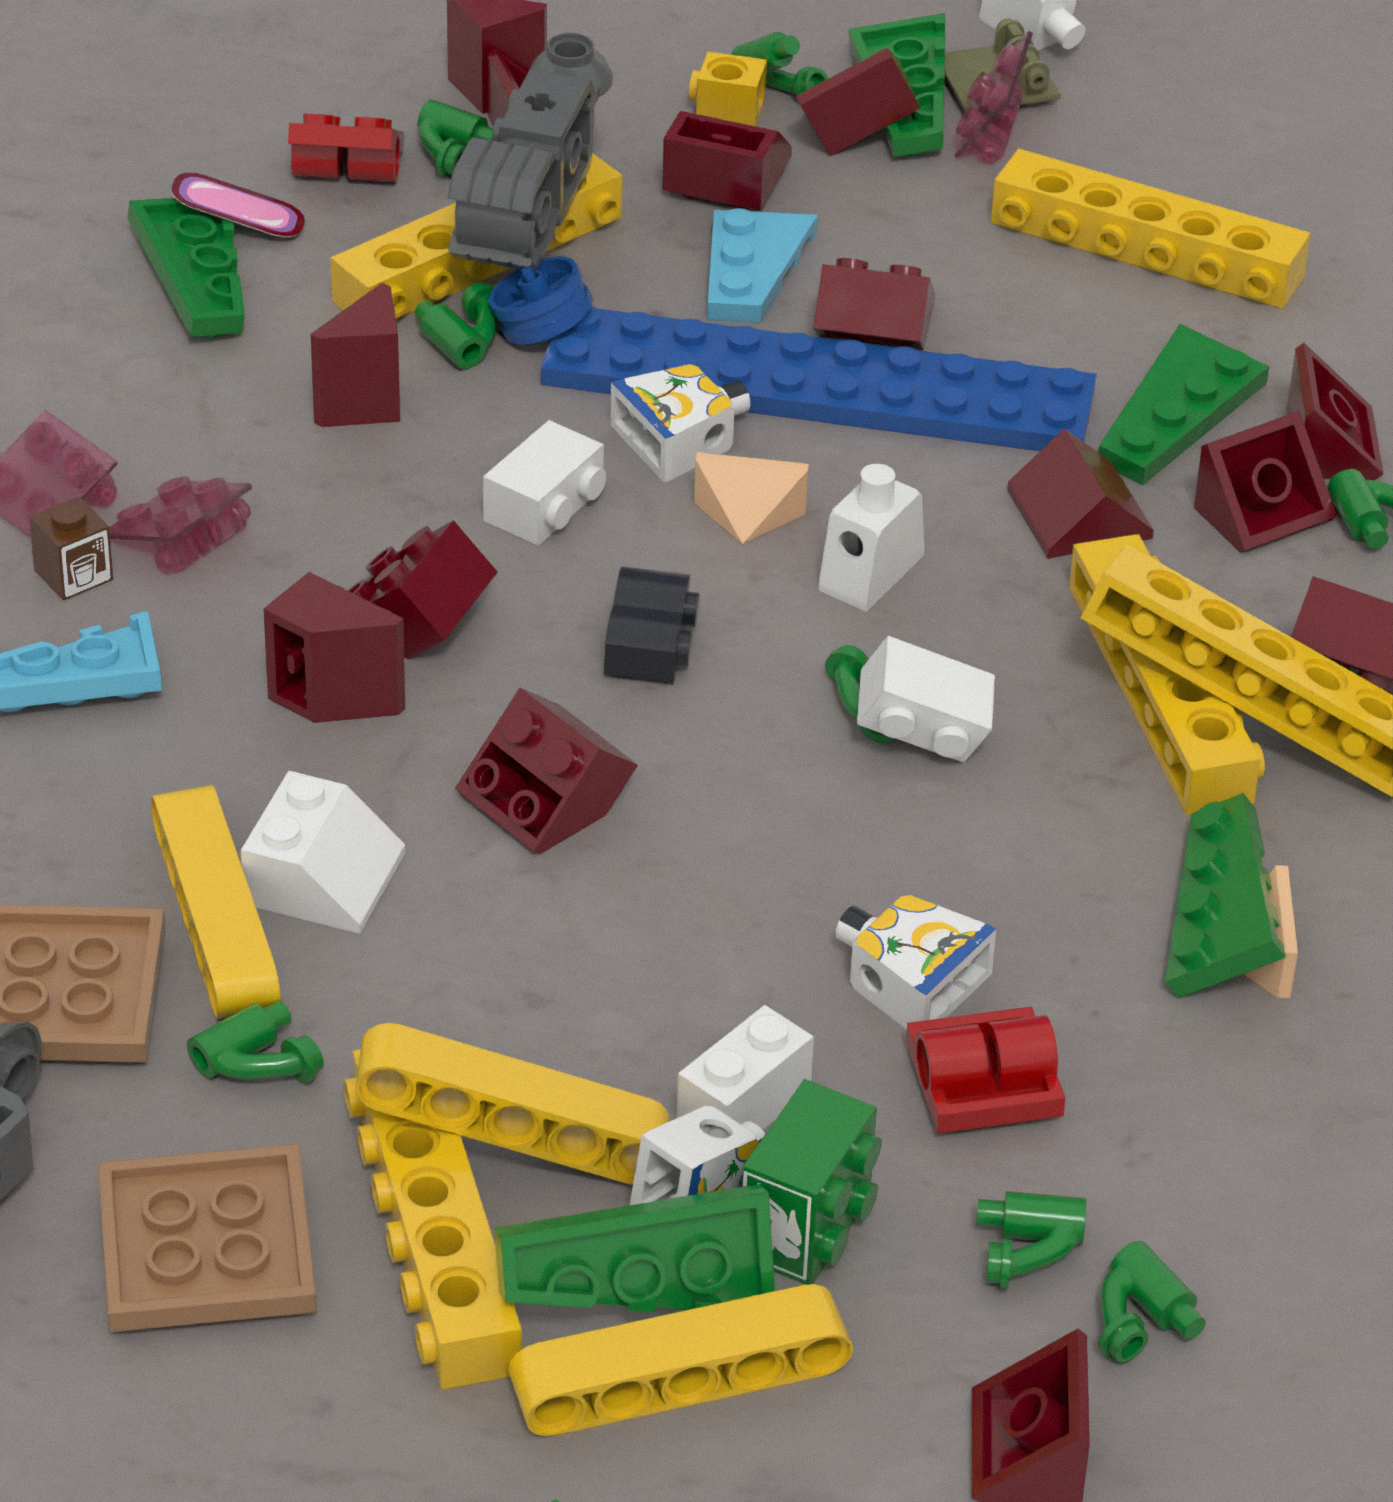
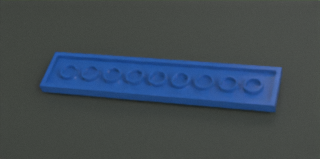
(833, 378)

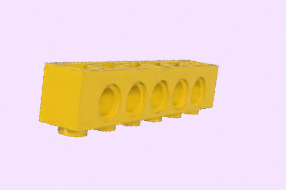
(1150, 228)
(417, 254)
(1247, 664)
(1188, 728)
(443, 1243)

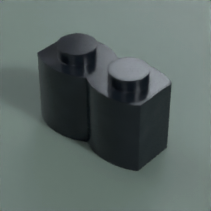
(649, 623)

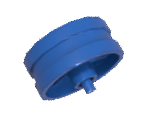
(541, 301)

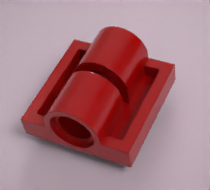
(321, 142)
(987, 1068)

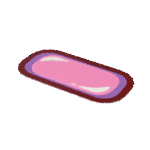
(238, 204)

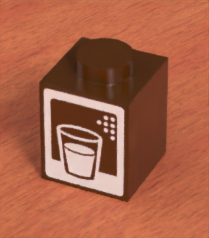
(71, 548)

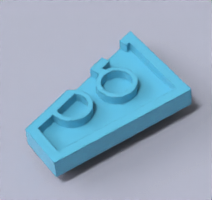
(751, 260)
(92, 667)

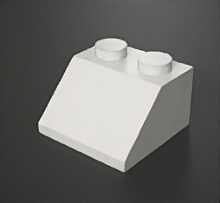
(320, 854)

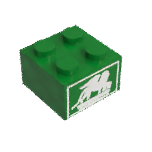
(817, 1177)

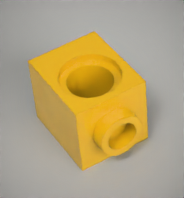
(730, 87)

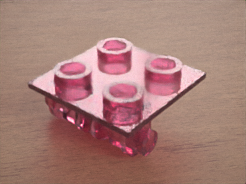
(994, 105)
(51, 467)
(185, 519)

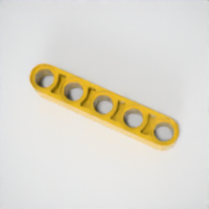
(214, 900)
(504, 1101)
(679, 1360)

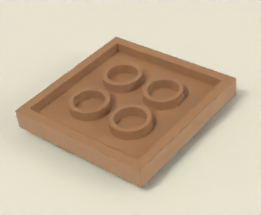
(82, 978)
(205, 1238)

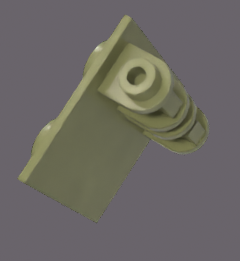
(965, 65)

